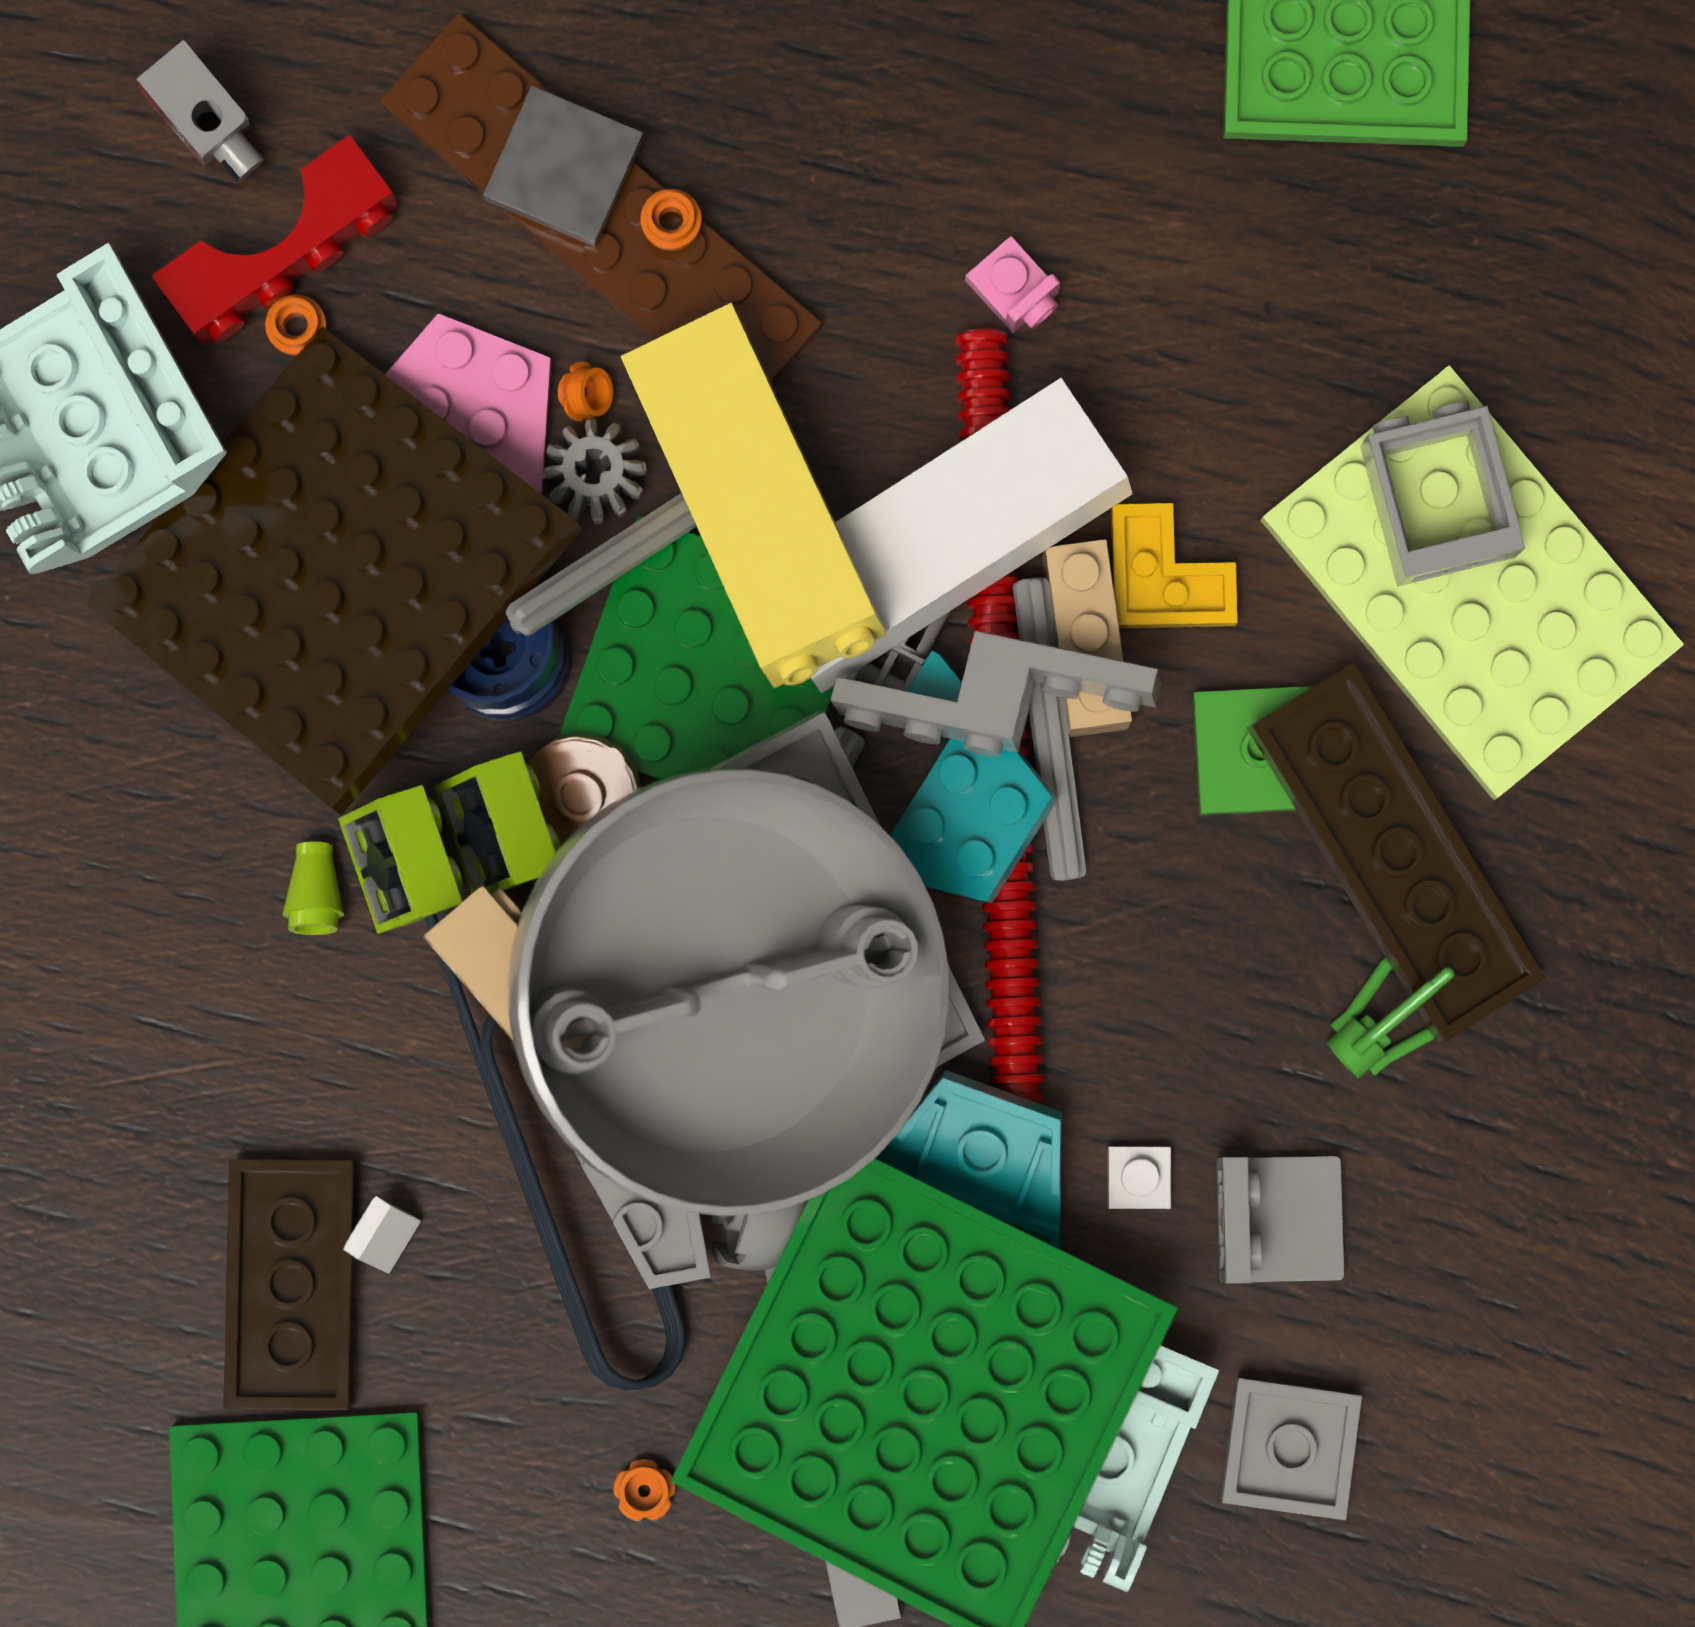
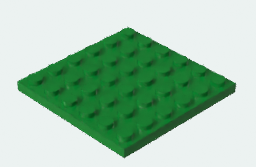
(925, 1397)

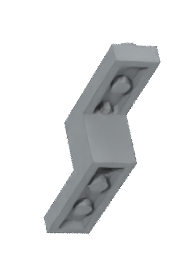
(996, 694)

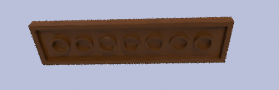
(463, 106)

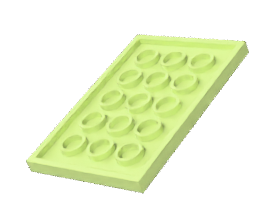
(1492, 654)

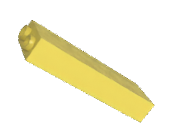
(753, 497)

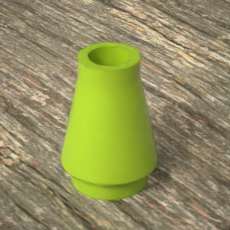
(313, 892)

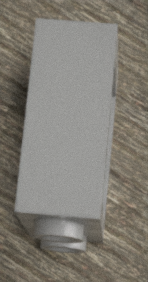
(1458, 555)

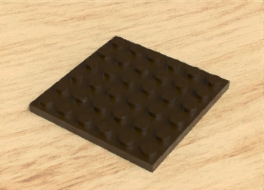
(334, 569)

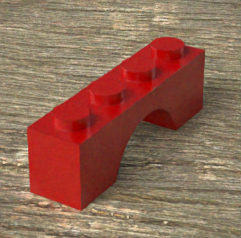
(219, 288)

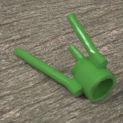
(1362, 1042)

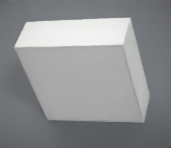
(381, 1234)

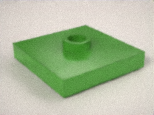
(1228, 762)

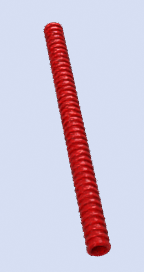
(1009, 914)

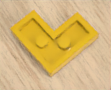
(1154, 588)

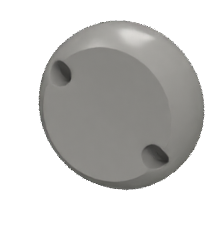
(728, 991)

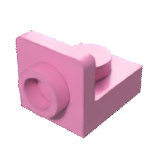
(1014, 286)

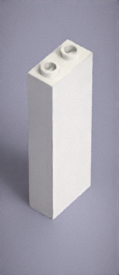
(977, 516)

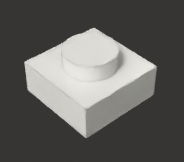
(1138, 1177)

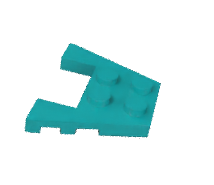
(971, 809)
(986, 1152)

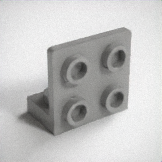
(1279, 1219)

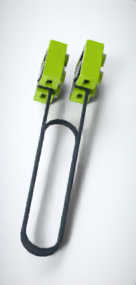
(409, 879)

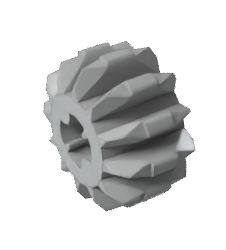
(577, 459)

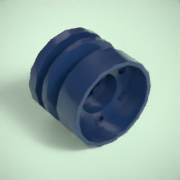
(523, 685)

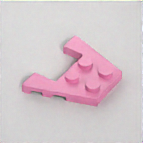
(484, 390)

